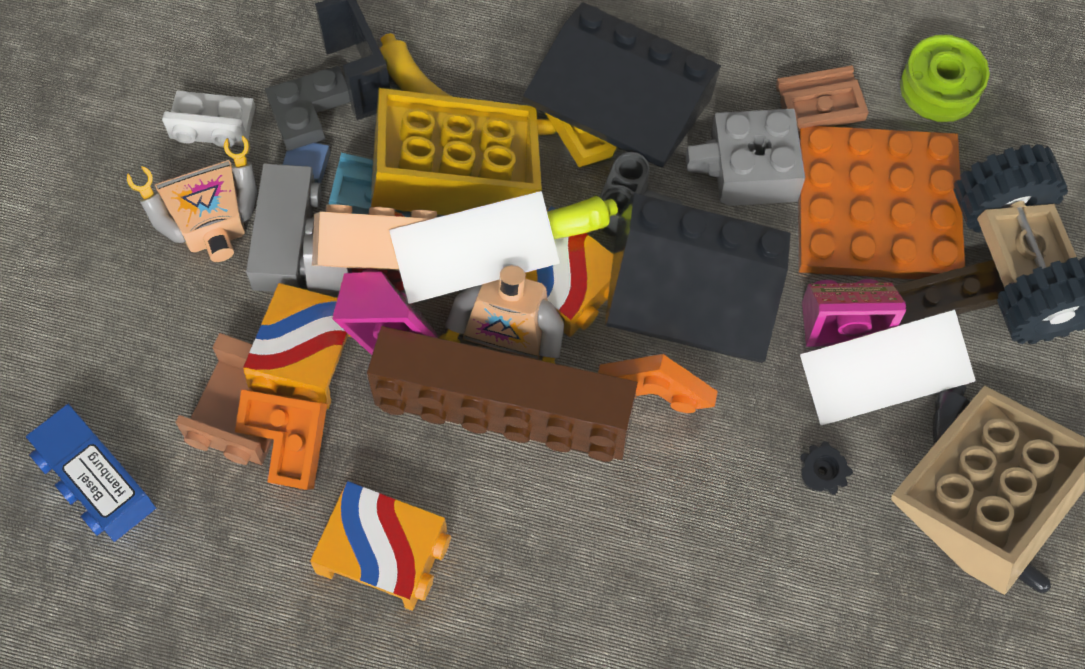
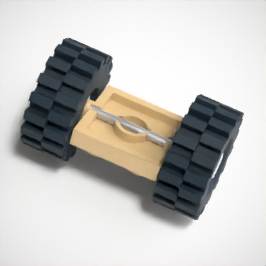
(1015, 209)

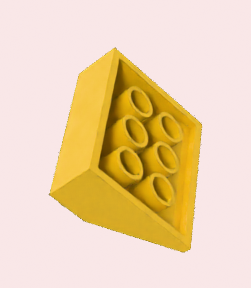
(452, 152)

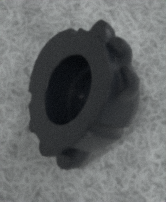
(831, 462)

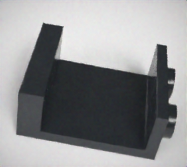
(345, 26)

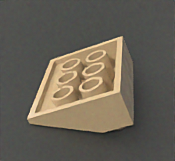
(995, 487)

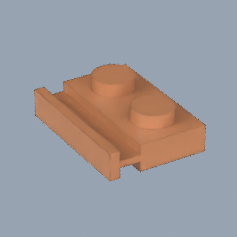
(823, 97)

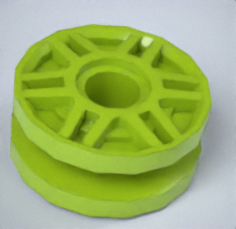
(944, 78)

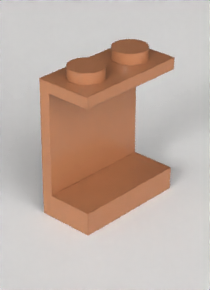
(217, 410)

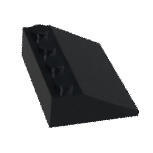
(622, 84)
(696, 277)

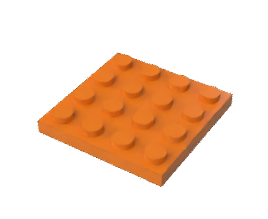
(879, 203)

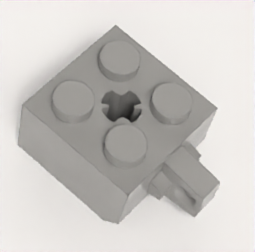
(752, 157)

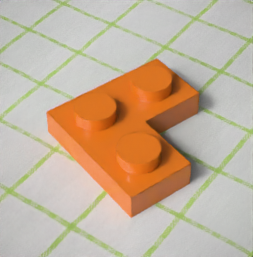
(664, 378)
(296, 433)

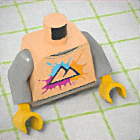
(204, 205)
(508, 316)

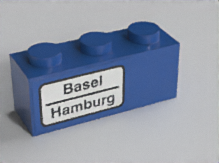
(89, 474)

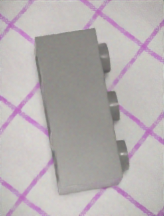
(280, 225)

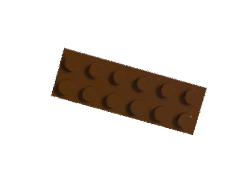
(501, 394)

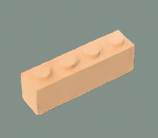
(359, 239)

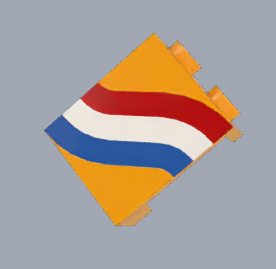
(578, 282)
(296, 346)
(381, 544)

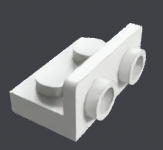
(209, 118)

